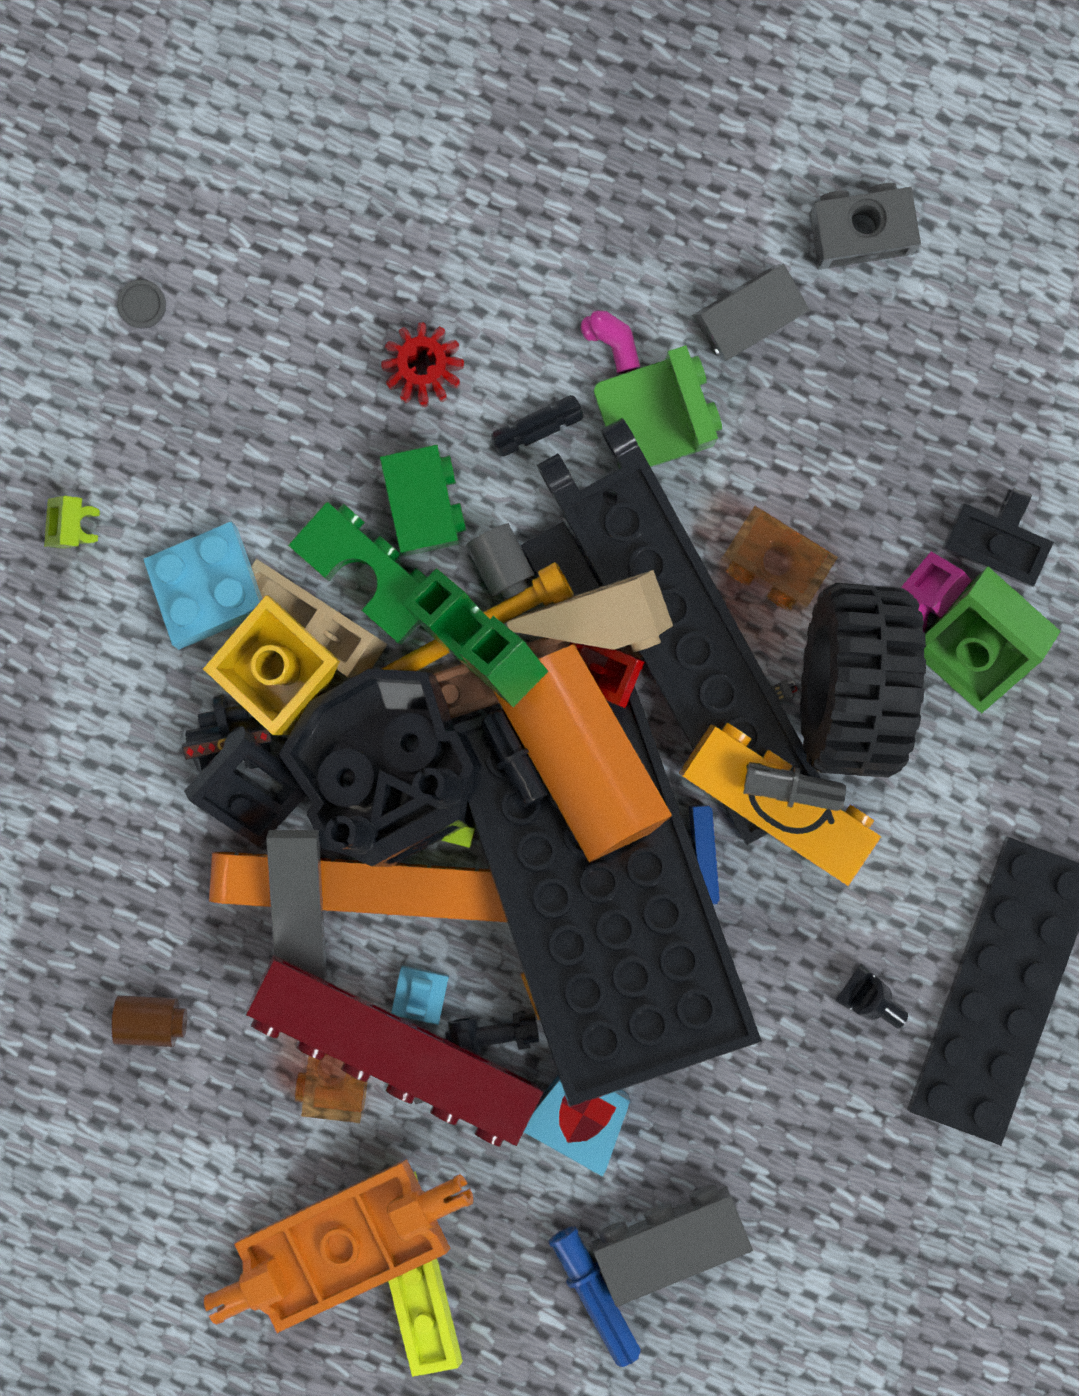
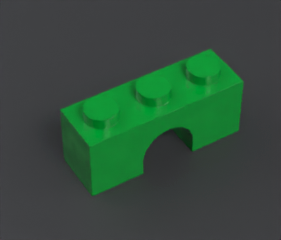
(335, 541)
(474, 639)

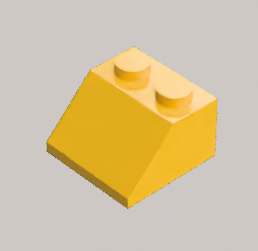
(273, 667)

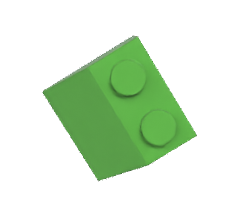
(987, 640)

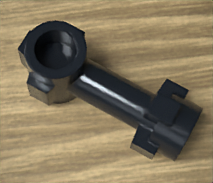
(471, 1037)

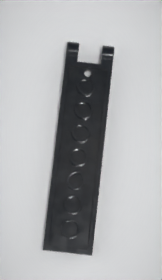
(703, 657)

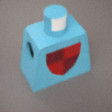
(582, 1131)

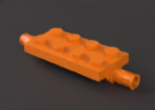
(340, 1247)

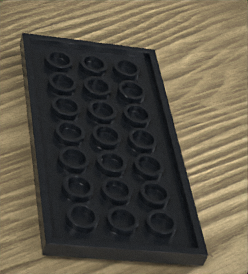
(612, 947)

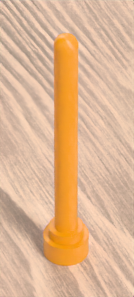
(547, 588)

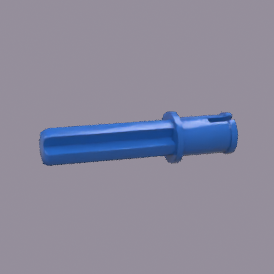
(595, 1296)

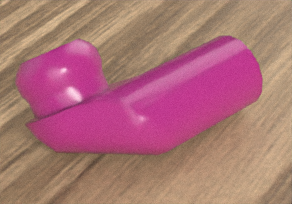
(615, 333)

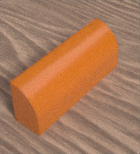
(586, 757)

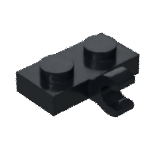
(999, 540)

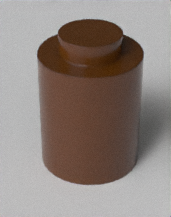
(148, 1021)

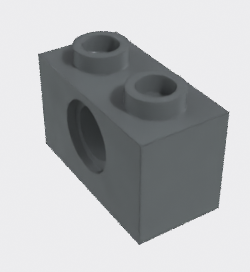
(841, 244)

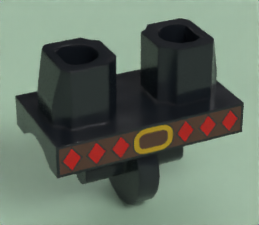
(208, 740)

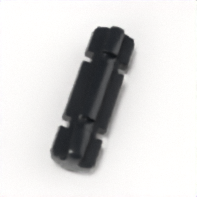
(537, 425)

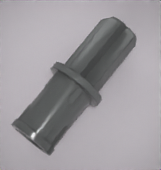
(794, 787)

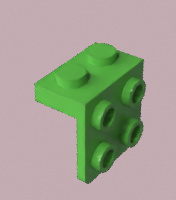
(662, 407)

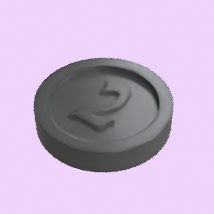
(141, 304)

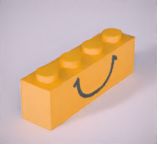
(828, 838)

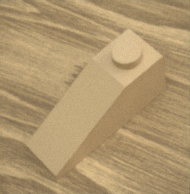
(605, 617)

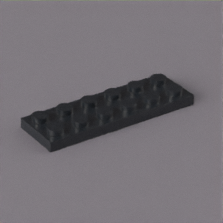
(1001, 993)

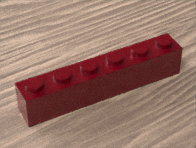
(394, 1051)

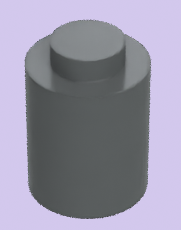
(501, 562)

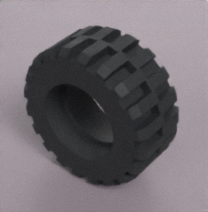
(862, 680)

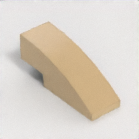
(342, 637)

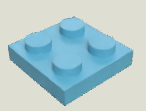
(203, 585)

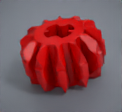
(436, 374)

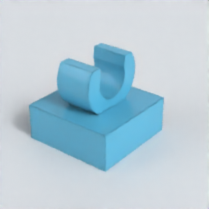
(420, 995)

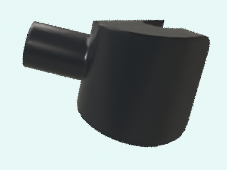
(871, 998)

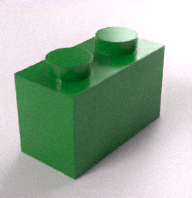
(421, 500)

